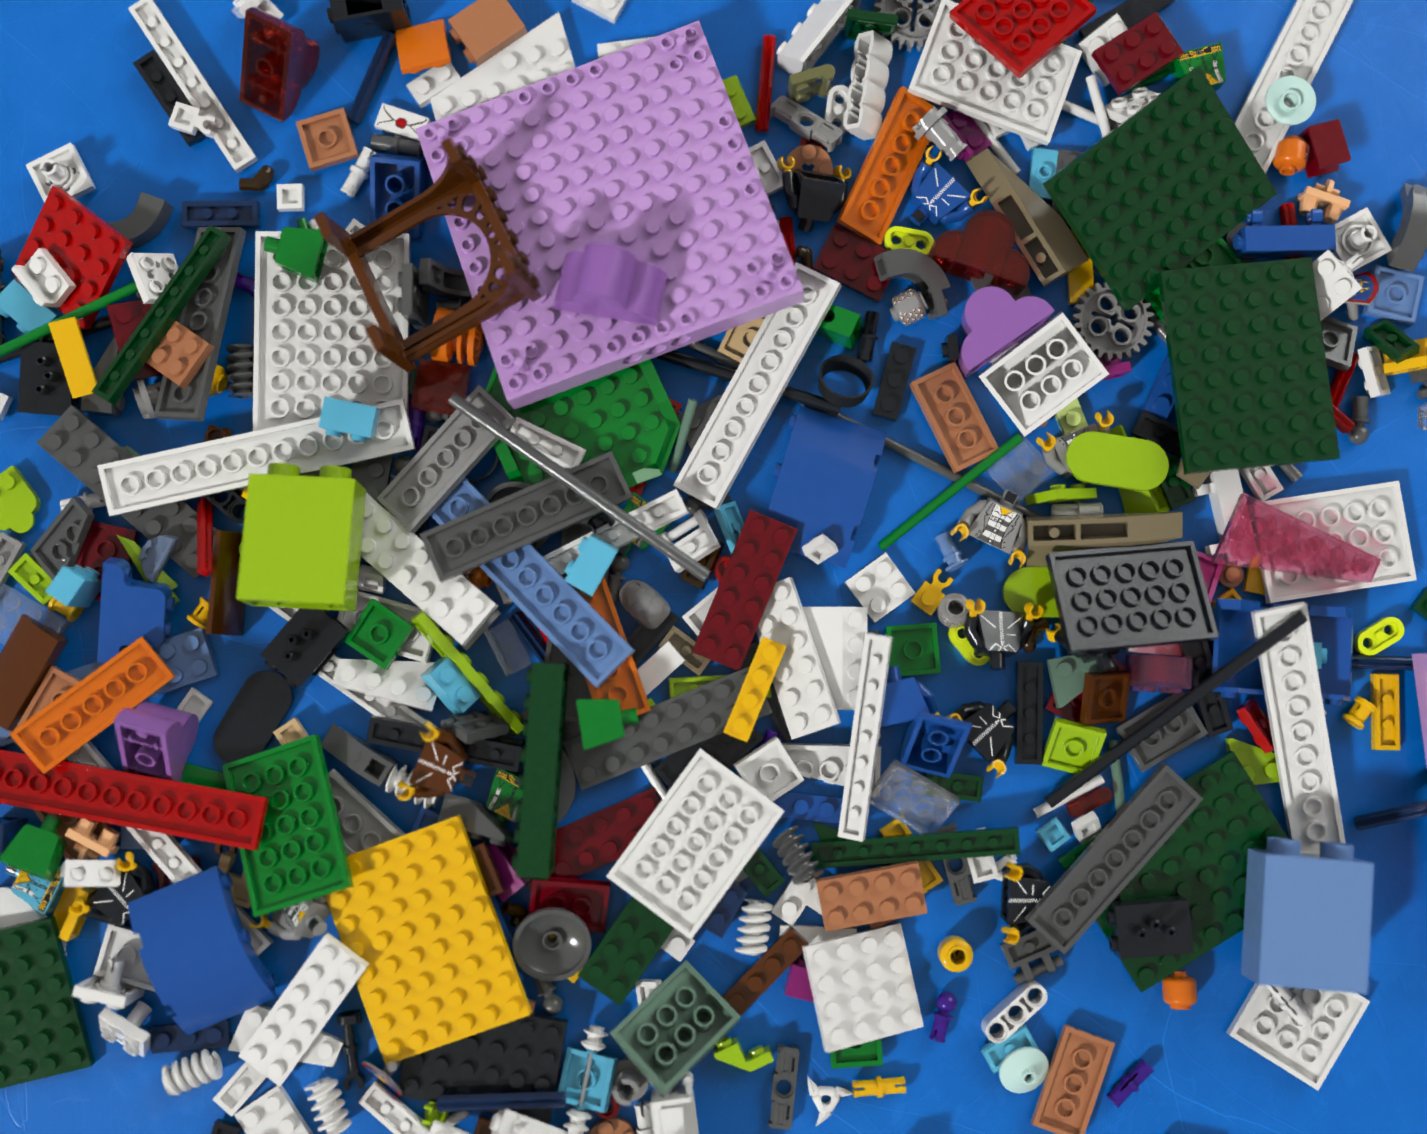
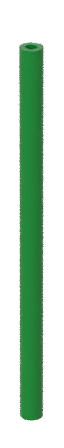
(80, 312)
(950, 492)

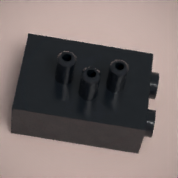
(368, 18)
(43, 381)
(305, 645)
(1150, 927)

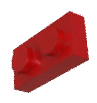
(1257, 723)

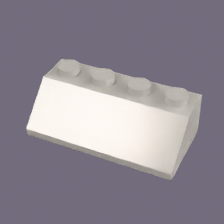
(814, 35)

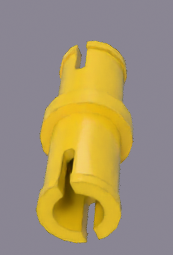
(878, 1086)

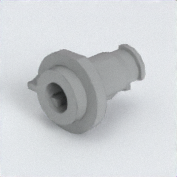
(936, 129)
(147, 398)
(628, 1074)

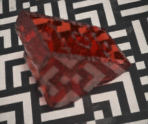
(275, 64)
(981, 249)

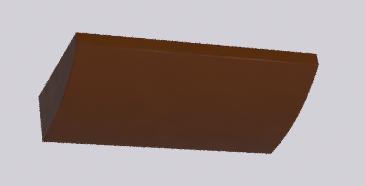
(224, 610)
(24, 665)

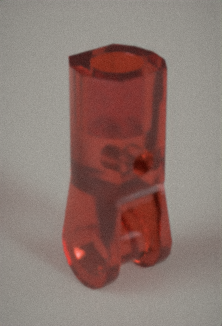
(1088, 802)

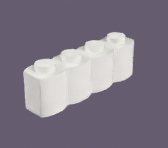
(869, 79)

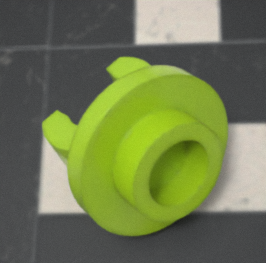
(432, 1114)

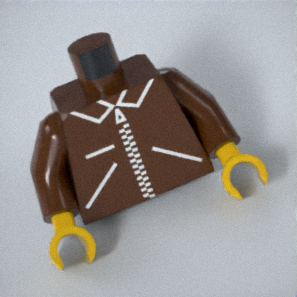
(438, 766)

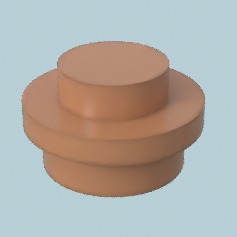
(1231, 576)

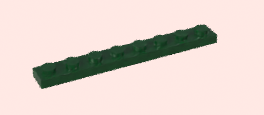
(161, 315)
(917, 847)

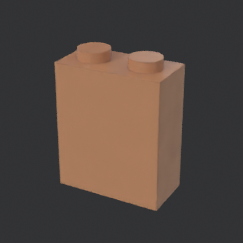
(486, 29)

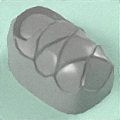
(644, 603)

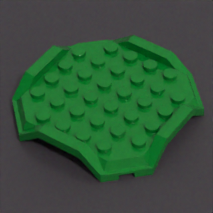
(613, 413)

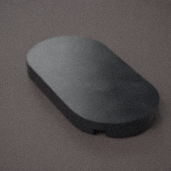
(253, 716)

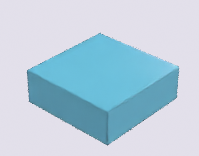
(1052, 834)

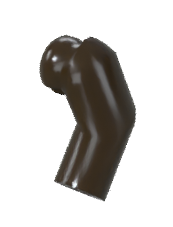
(259, 182)
(805, 254)
(1038, 627)
(517, 912)

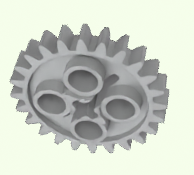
(924, 12)
(1105, 342)

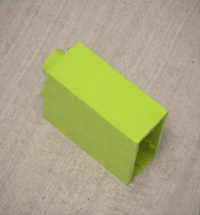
(302, 539)

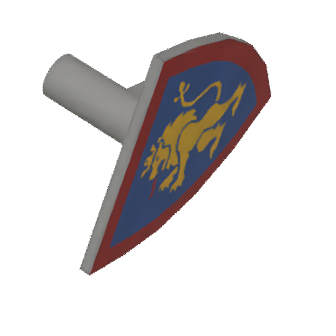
(1364, 296)
(384, 1075)

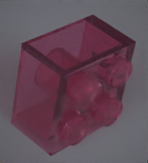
(1154, 671)

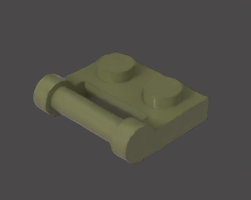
(804, 86)

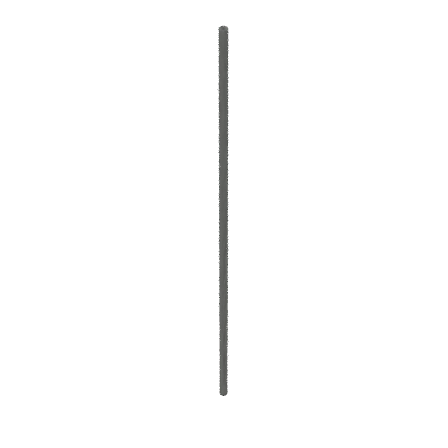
(889, 443)

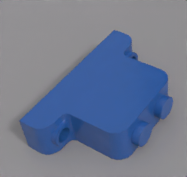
(131, 610)

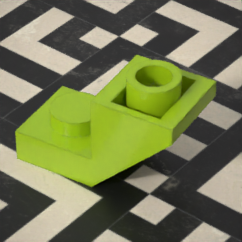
(731, 1052)

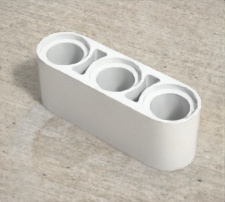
(1010, 1024)

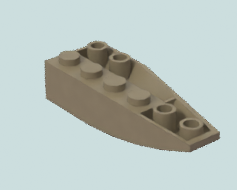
(1038, 228)
(1097, 531)

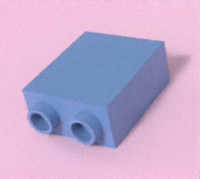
(1307, 917)

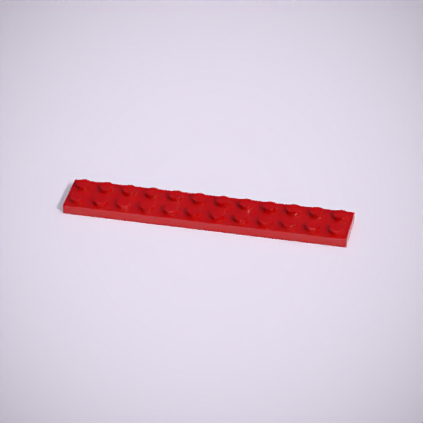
(134, 800)

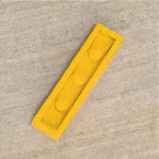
(754, 689)

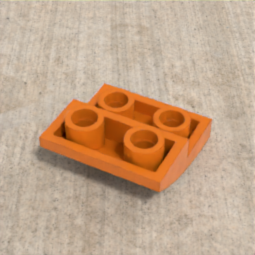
(423, 47)

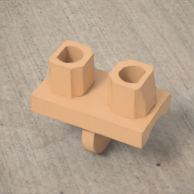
(1324, 198)
(90, 844)

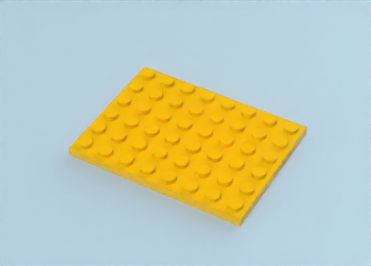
(429, 941)

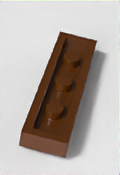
(765, 970)

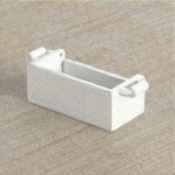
(676, 1111)

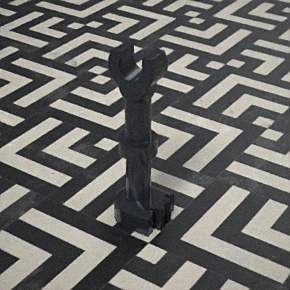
(351, 1047)

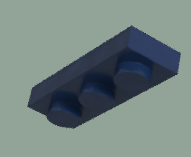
(220, 214)
(173, 1039)

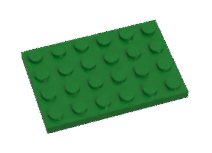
(301, 835)

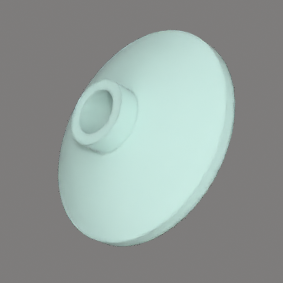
(1297, 93)
(1023, 1069)

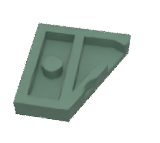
(1068, 677)

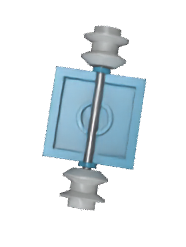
(587, 1079)

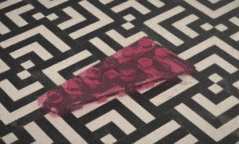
(1275, 541)

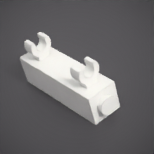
(1223, 491)
(514, 1123)

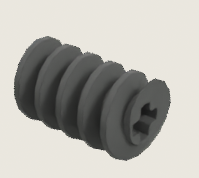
(241, 371)
(795, 857)

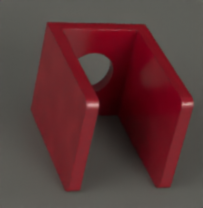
(1326, 147)

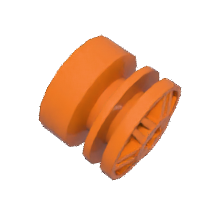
(467, 345)

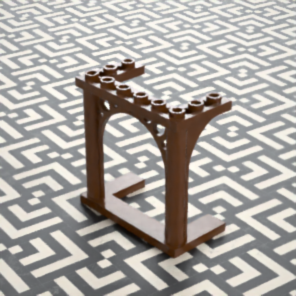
(457, 182)

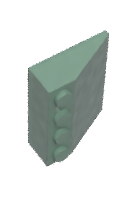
(675, 1028)

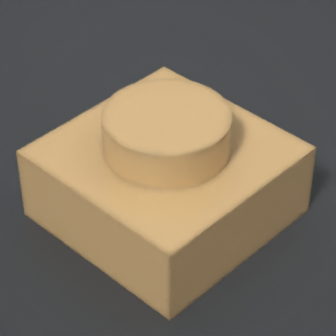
(290, 731)

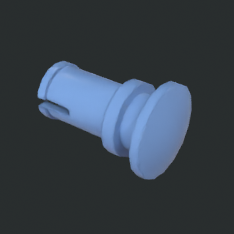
(950, 552)

